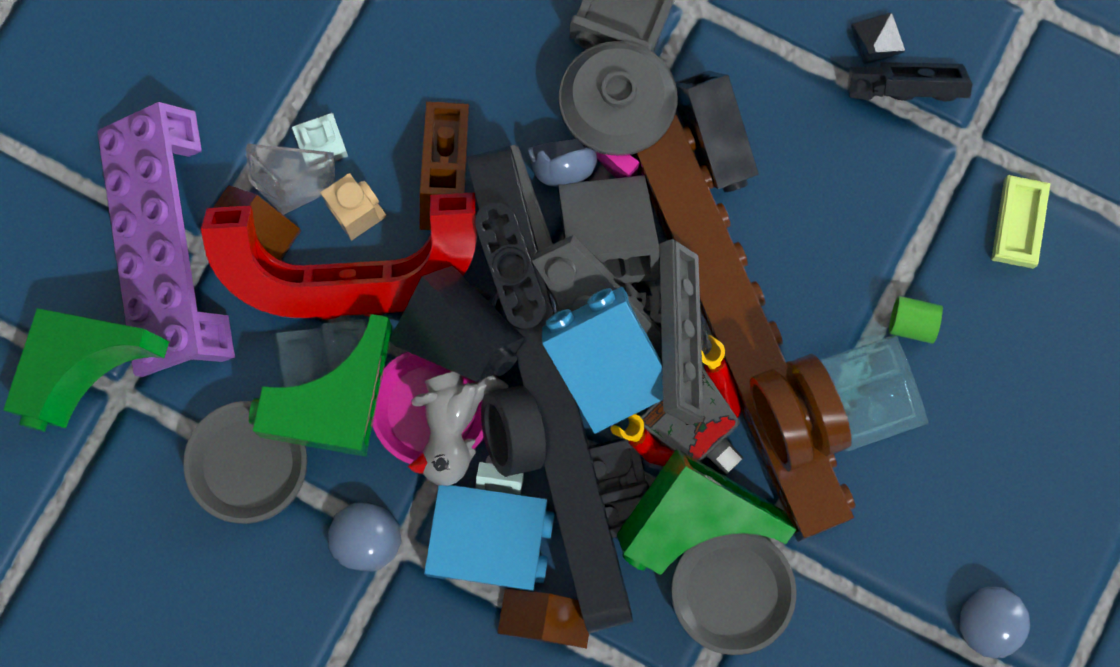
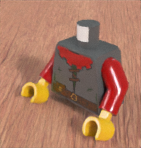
(660, 434)

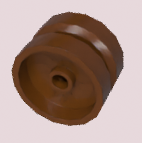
(800, 412)

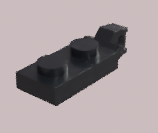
(910, 80)

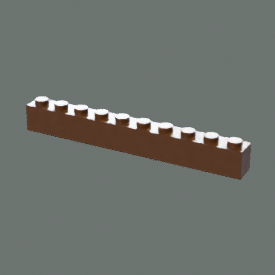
(735, 317)

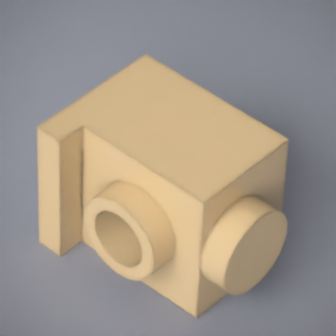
(353, 205)

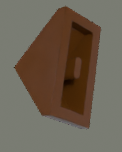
(272, 228)
(543, 618)

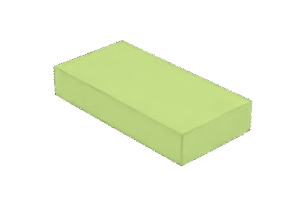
(1020, 221)

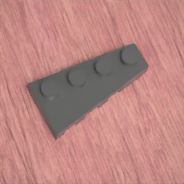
(577, 274)

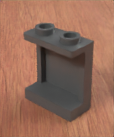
(620, 20)

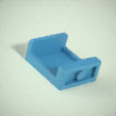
(605, 358)
(488, 537)

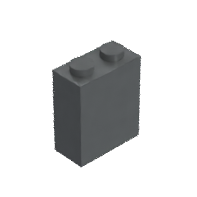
(614, 224)

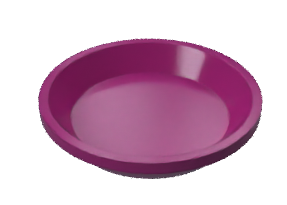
(399, 423)

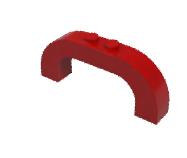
(340, 287)

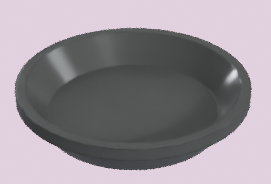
(618, 98)
(237, 471)
(734, 593)

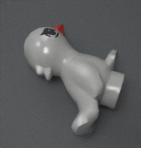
(448, 412)

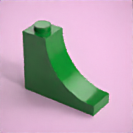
(65, 359)
(334, 409)
(692, 506)

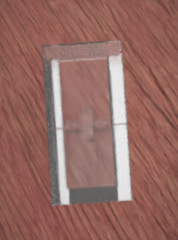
(289, 175)

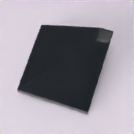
(878, 38)

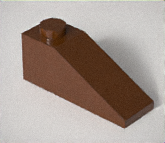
(443, 154)

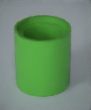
(915, 319)

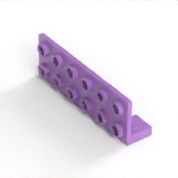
(152, 235)

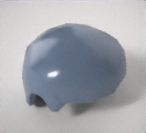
(562, 162)
(364, 537)
(994, 622)

